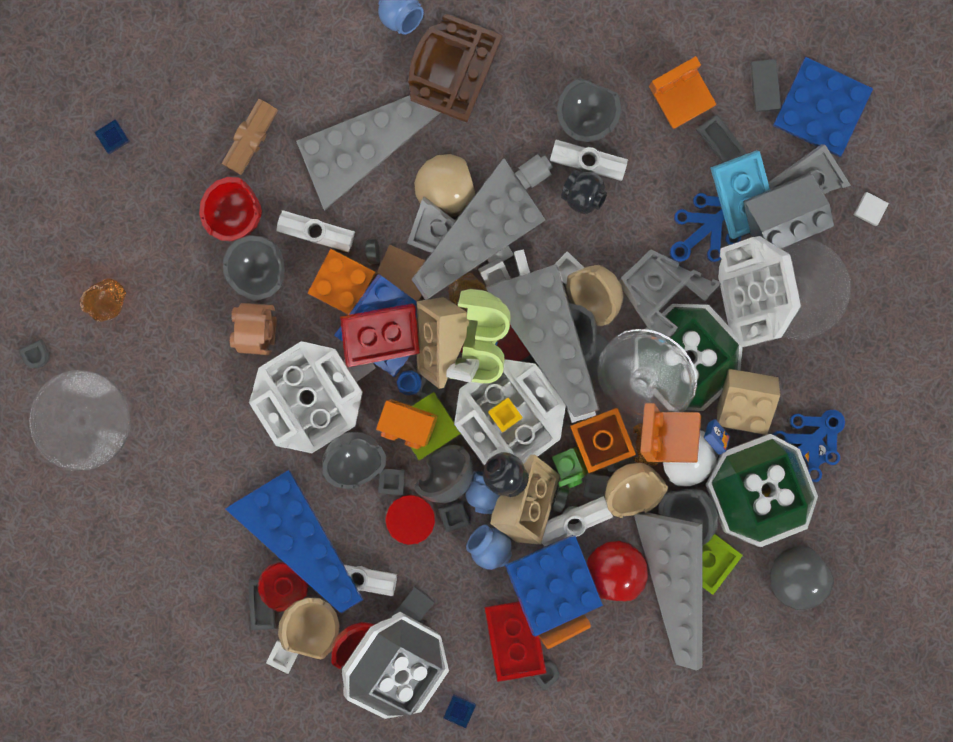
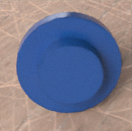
(409, 382)

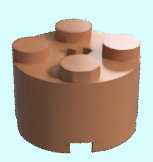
(253, 328)

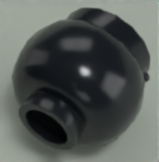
(584, 191)
(505, 475)

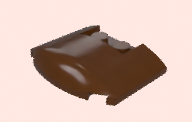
(452, 66)

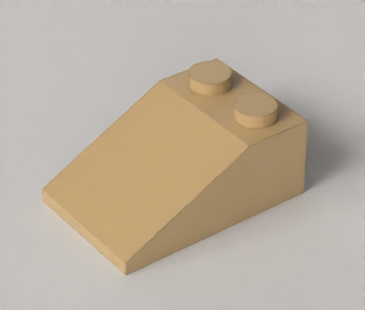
(441, 336)
(527, 514)

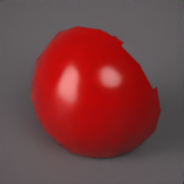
(230, 209)
(618, 571)
(347, 642)

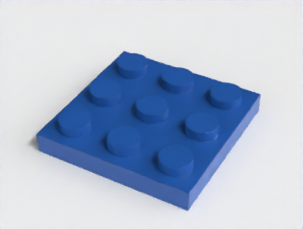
(822, 106)
(382, 295)
(553, 585)

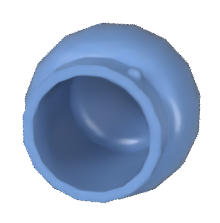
(400, 14)
(480, 496)
(489, 547)

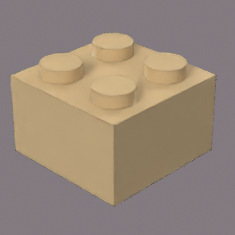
(748, 401)

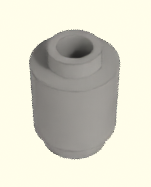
(534, 171)

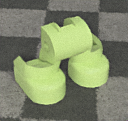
(487, 323)

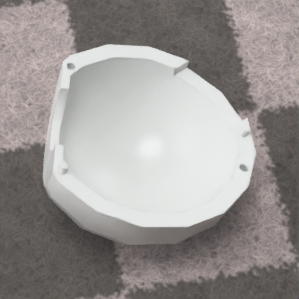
(693, 473)

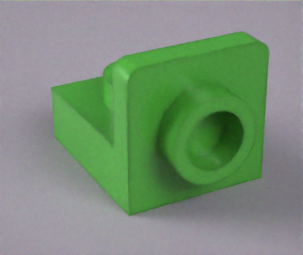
(570, 467)

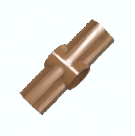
(249, 136)

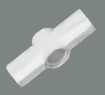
(605, 164)
(300, 227)
(588, 514)
(374, 580)

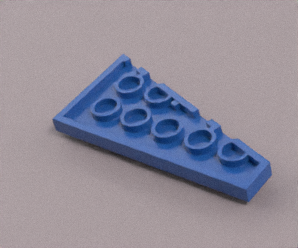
(290, 529)

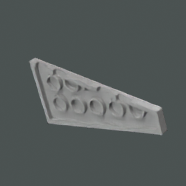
(352, 149)
(487, 225)
(547, 330)
(675, 567)

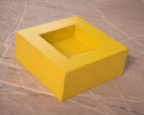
(505, 414)

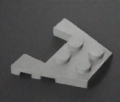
(655, 282)

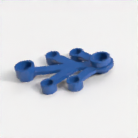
(712, 224)
(810, 442)

